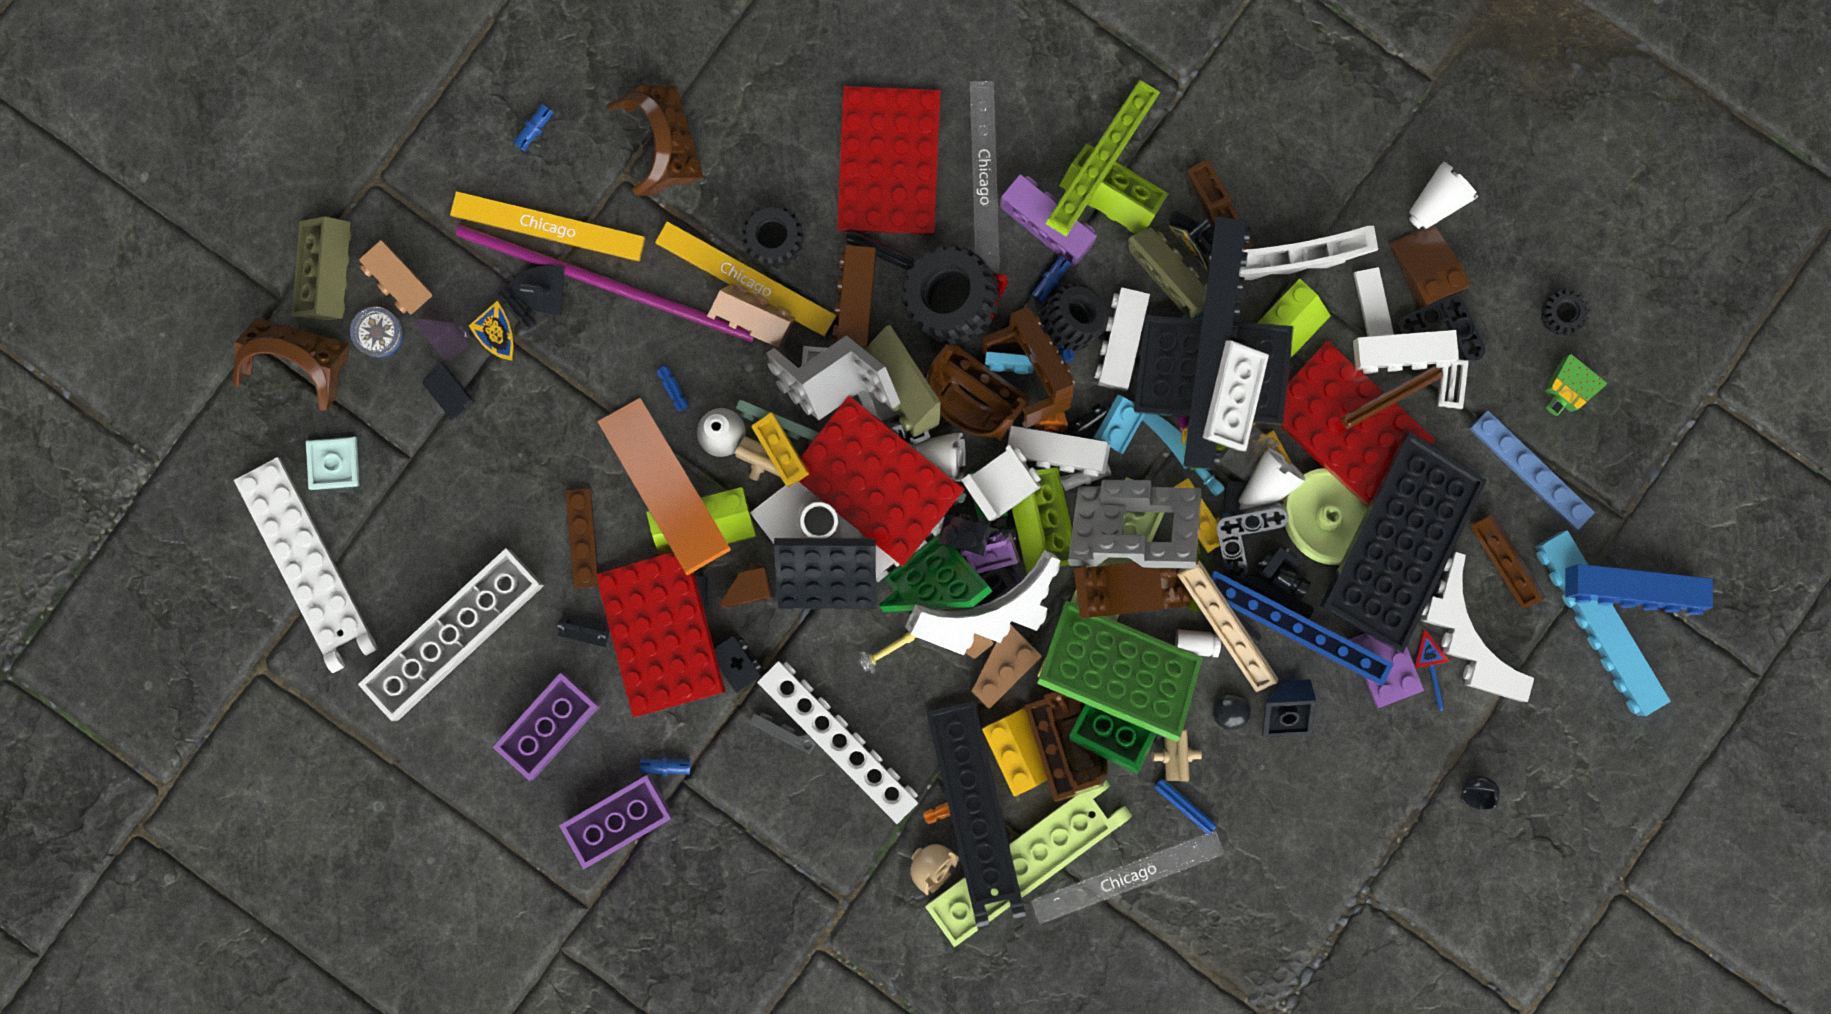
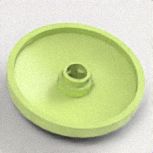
(1323, 517)

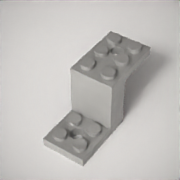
(832, 377)

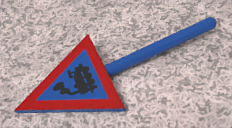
(1429, 655)

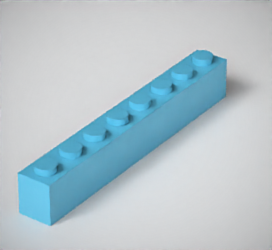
(1605, 632)

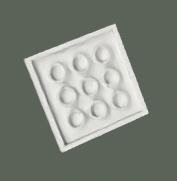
(801, 514)

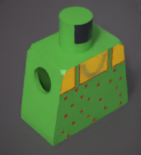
(1572, 385)

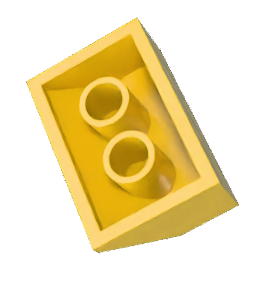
(1016, 751)

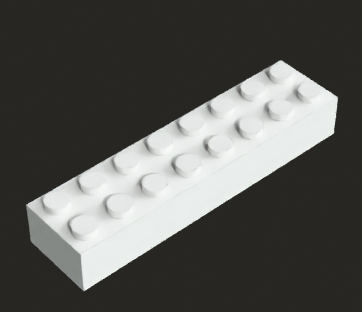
(451, 635)

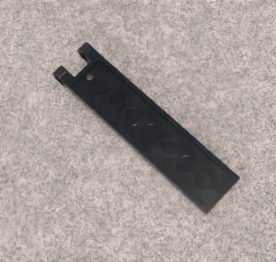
(975, 810)

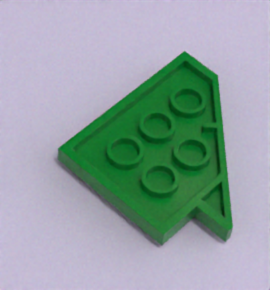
(934, 579)

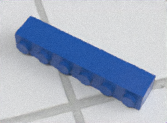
(1638, 588)

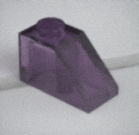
(444, 337)

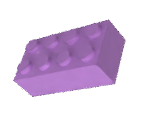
(1032, 209)
(546, 726)
(616, 821)

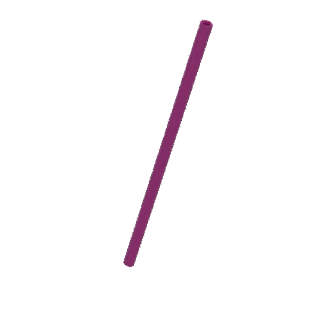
(602, 282)

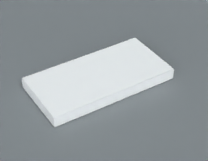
(1235, 395)

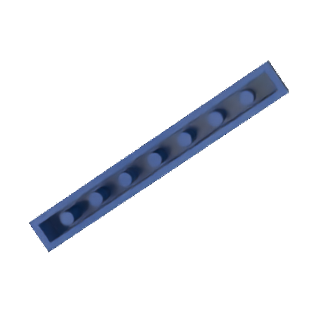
(1303, 630)

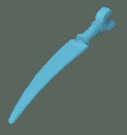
(1172, 439)

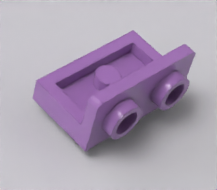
(998, 553)

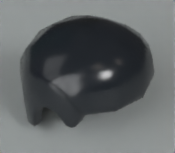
(1232, 711)
(1480, 793)

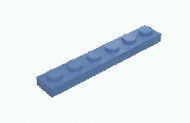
(1532, 470)

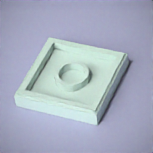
(332, 463)

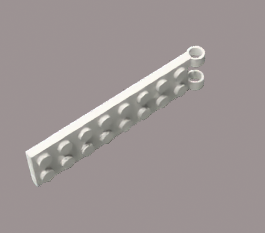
(304, 561)

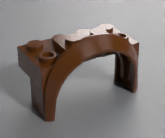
(675, 152)
(1027, 337)
(315, 354)
(962, 411)
(1062, 777)

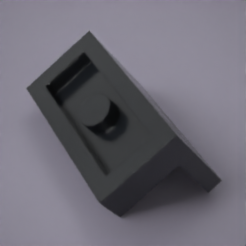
(448, 391)

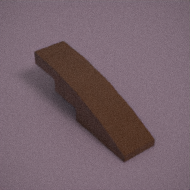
(1212, 194)

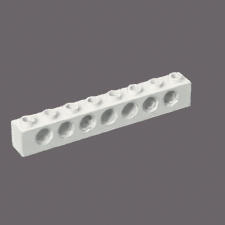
(895, 809)

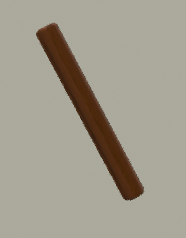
(1391, 397)

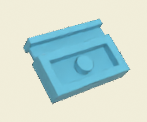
(1008, 362)
(1119, 424)

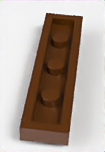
(582, 538)
(1508, 561)

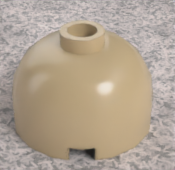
(931, 867)

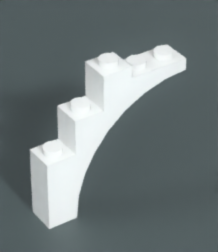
(1309, 254)
(992, 620)
(1462, 641)

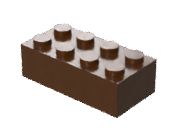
(856, 294)

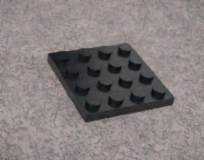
(825, 573)

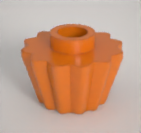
(1053, 424)

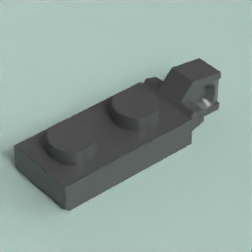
(784, 733)

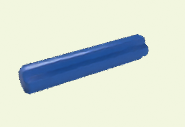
(1185, 806)

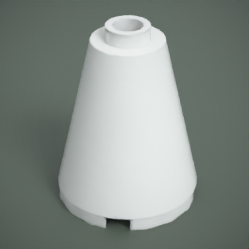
(1441, 197)
(724, 441)
(945, 452)
(1270, 481)

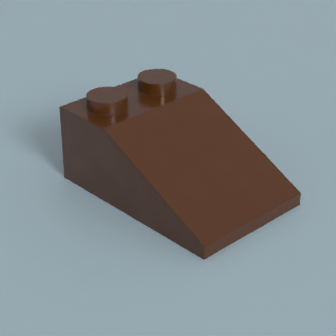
(1429, 266)

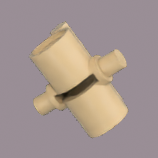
(755, 454)
(1176, 757)

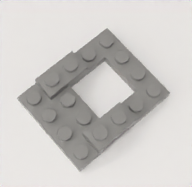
(1101, 520)

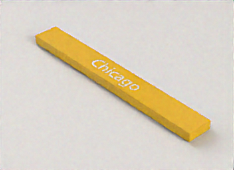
(547, 226)
(733, 271)

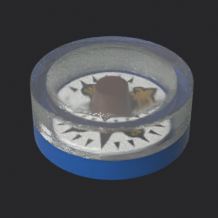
(376, 332)

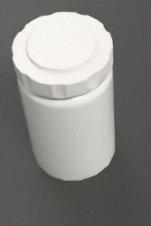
(1198, 642)

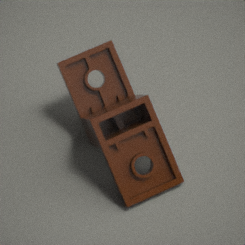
(1128, 589)

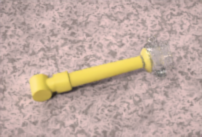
(868, 661)

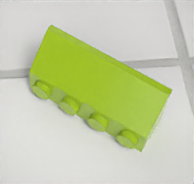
(1121, 194)
(1300, 309)
(729, 513)
(1044, 521)

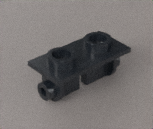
(1083, 425)
(583, 629)

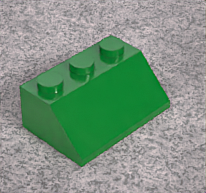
(1112, 738)

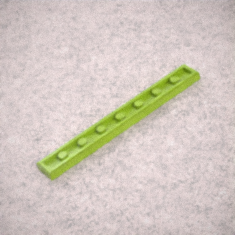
(1102, 158)

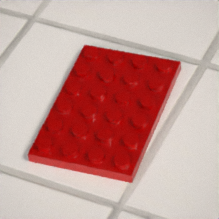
(888, 160)
(1313, 413)
(878, 481)
(659, 634)

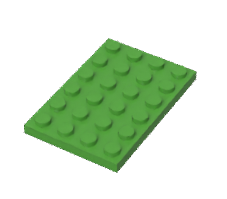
(1121, 671)

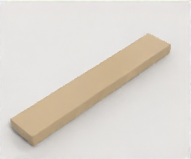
(1228, 627)

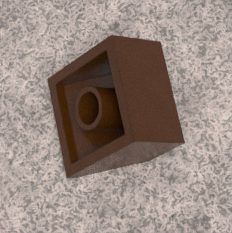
(748, 587)

